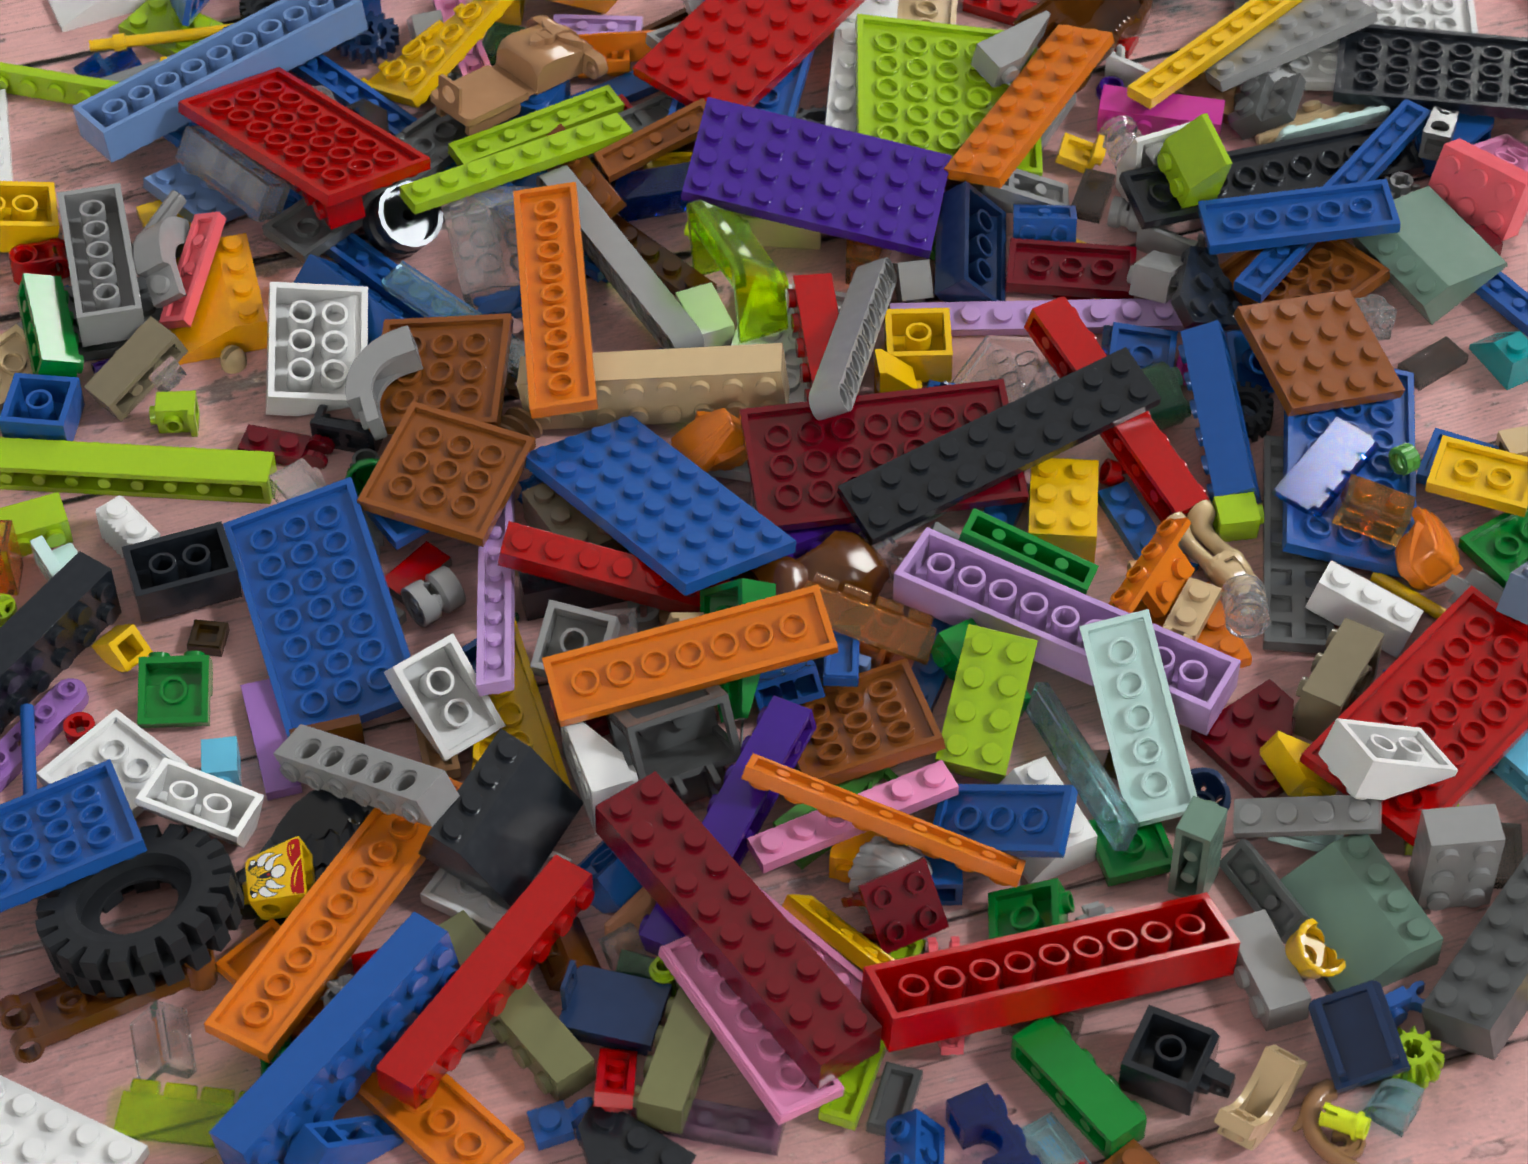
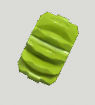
(1423, 1056)

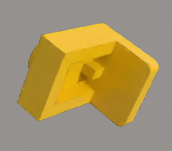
(1080, 153)

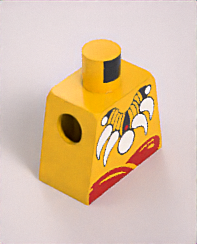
(278, 879)

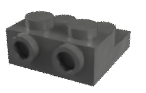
(1266, 104)

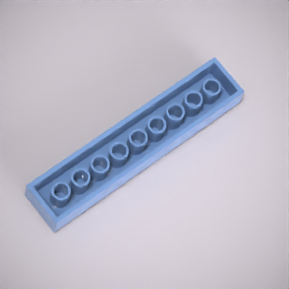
(274, 37)

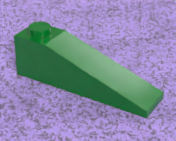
(725, 596)

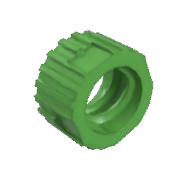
(1404, 459)

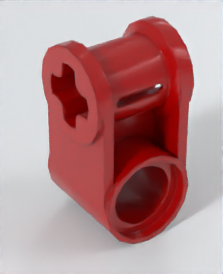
(39, 259)

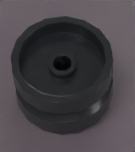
(395, 228)

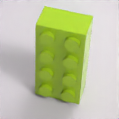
(986, 703)

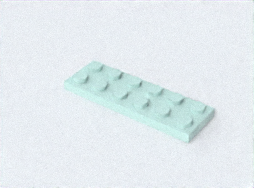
(1139, 716)

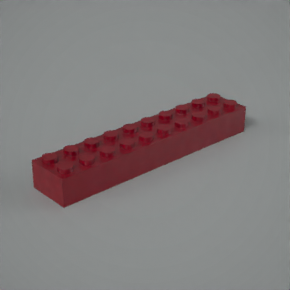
(738, 930)

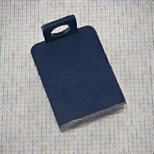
(612, 1007)
(1358, 1036)

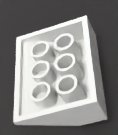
(312, 344)

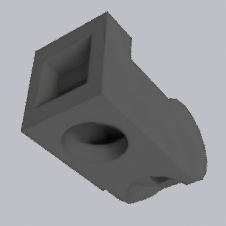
(1437, 132)

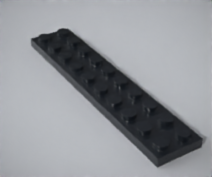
(1260, 170)
(998, 446)

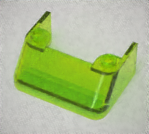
(727, 244)

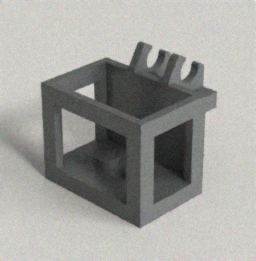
(679, 741)

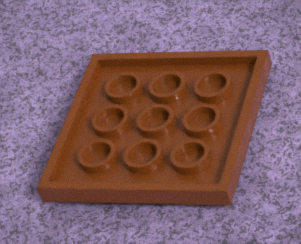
(1324, 269)
(1318, 352)
(462, 366)
(446, 473)
(870, 725)

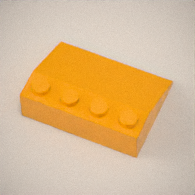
(228, 307)

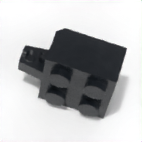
(1173, 1062)

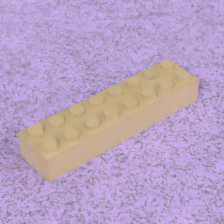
(675, 384)

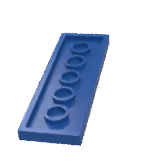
(1298, 216)

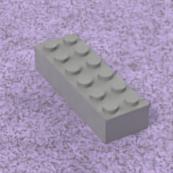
(101, 264)

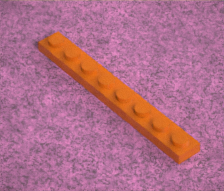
(876, 817)

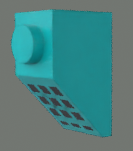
(1504, 357)

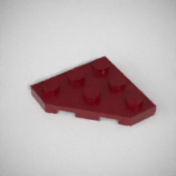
(1243, 730)

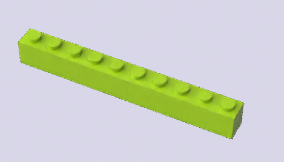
(136, 470)

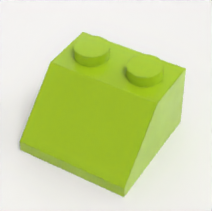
(1194, 162)

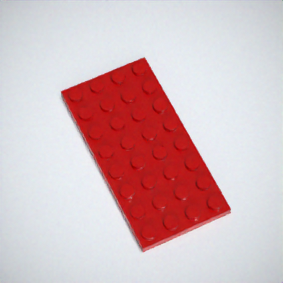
(739, 47)
(304, 136)
(1459, 686)

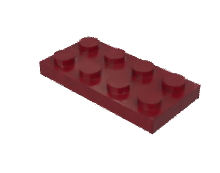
(1069, 268)

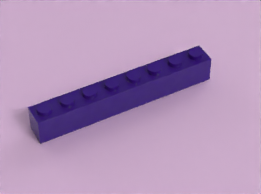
(739, 808)

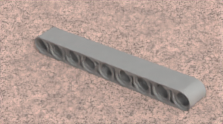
(628, 270)
(852, 339)

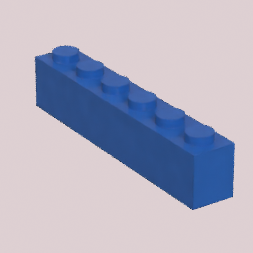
(1218, 411)

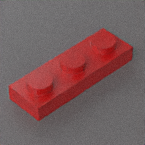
(615, 1079)

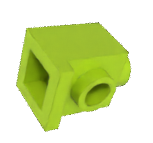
(176, 412)

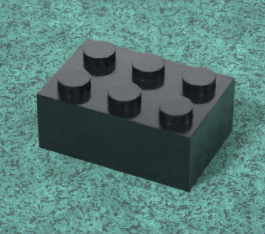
(182, 571)

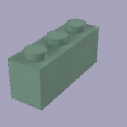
(1197, 848)

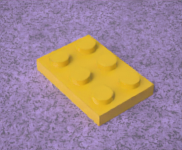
(1480, 476)

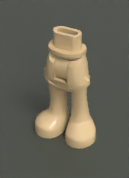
(1226, 562)

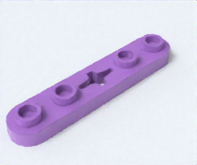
(50, 713)

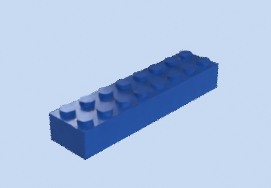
(339, 1045)

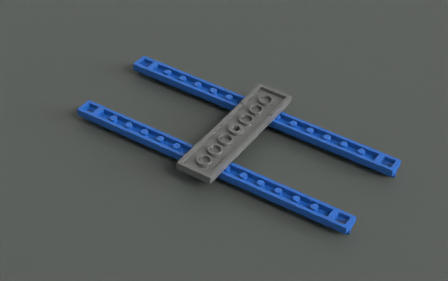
(301, 231)

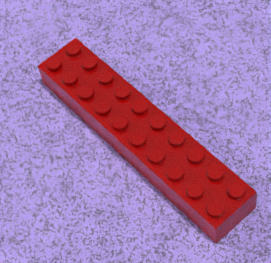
(1048, 971)

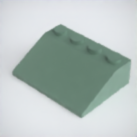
(1434, 256)
(1364, 913)

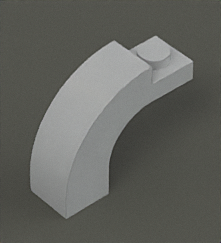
(156, 256)
(374, 370)

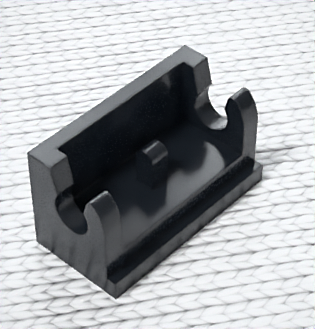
(345, 434)

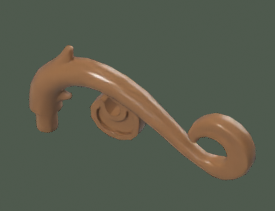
(1308, 1121)

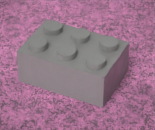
(1456, 856)

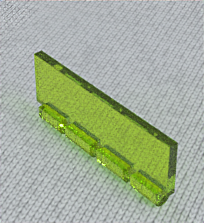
(174, 1115)

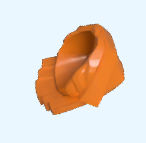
(712, 441)
(1427, 552)

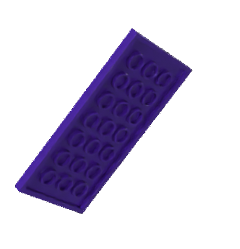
(817, 177)

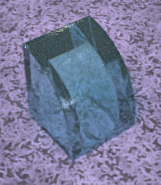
(1395, 1104)

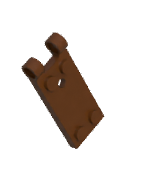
(61, 1019)

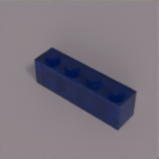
(653, 192)

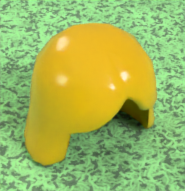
(1310, 954)

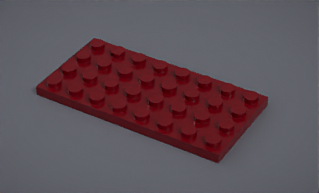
(802, 461)

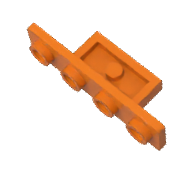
(618, 49)
(1158, 572)

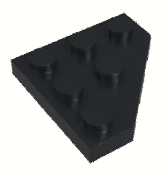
(1204, 291)
(625, 1140)

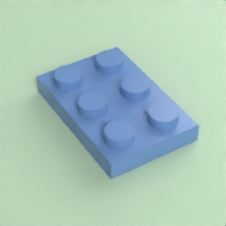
(197, 195)

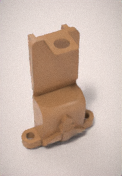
(524, 66)

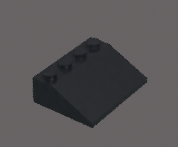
(503, 821)

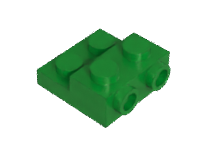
(174, 690)
(1028, 907)

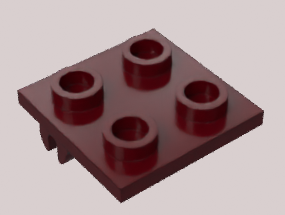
(900, 906)

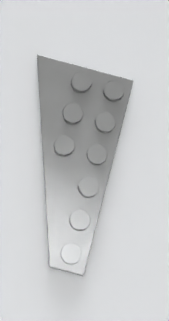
(1291, 36)

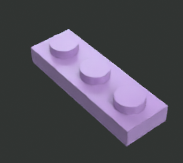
(599, 23)

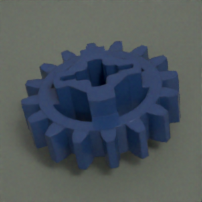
(373, 43)

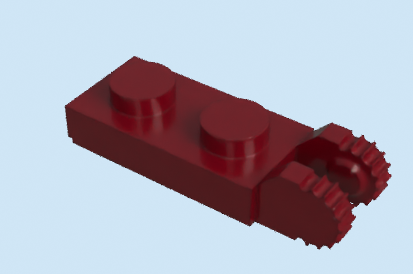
(288, 446)

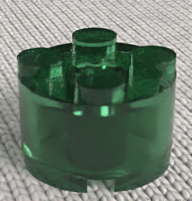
(1173, 405)

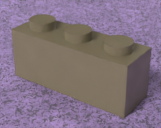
(124, 378)

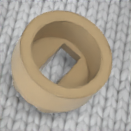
(233, 359)

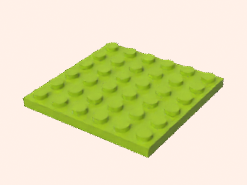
(921, 85)

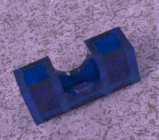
(982, 1119)

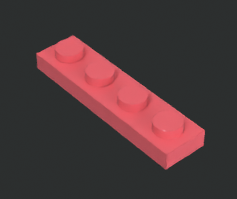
(194, 268)

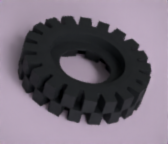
(204, 913)

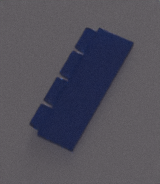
(1326, 468)

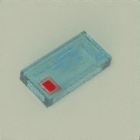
(1052, 1142)

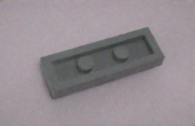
(1263, 888)

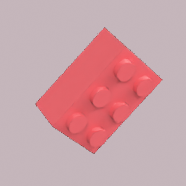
(1481, 188)

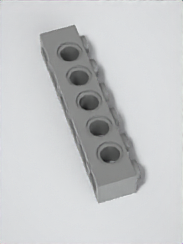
(366, 775)

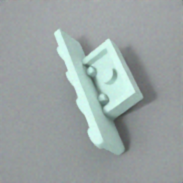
(1344, 120)

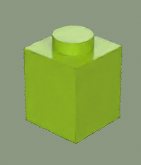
(1237, 516)

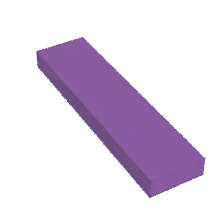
(268, 735)

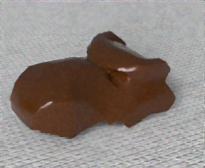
(1120, 17)
(840, 556)

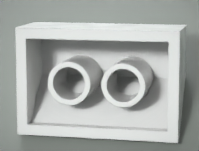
(1349, 595)
(201, 802)
(1081, 839)

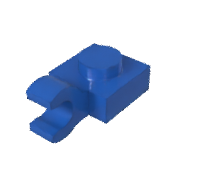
(1405, 1000)
(555, 1123)

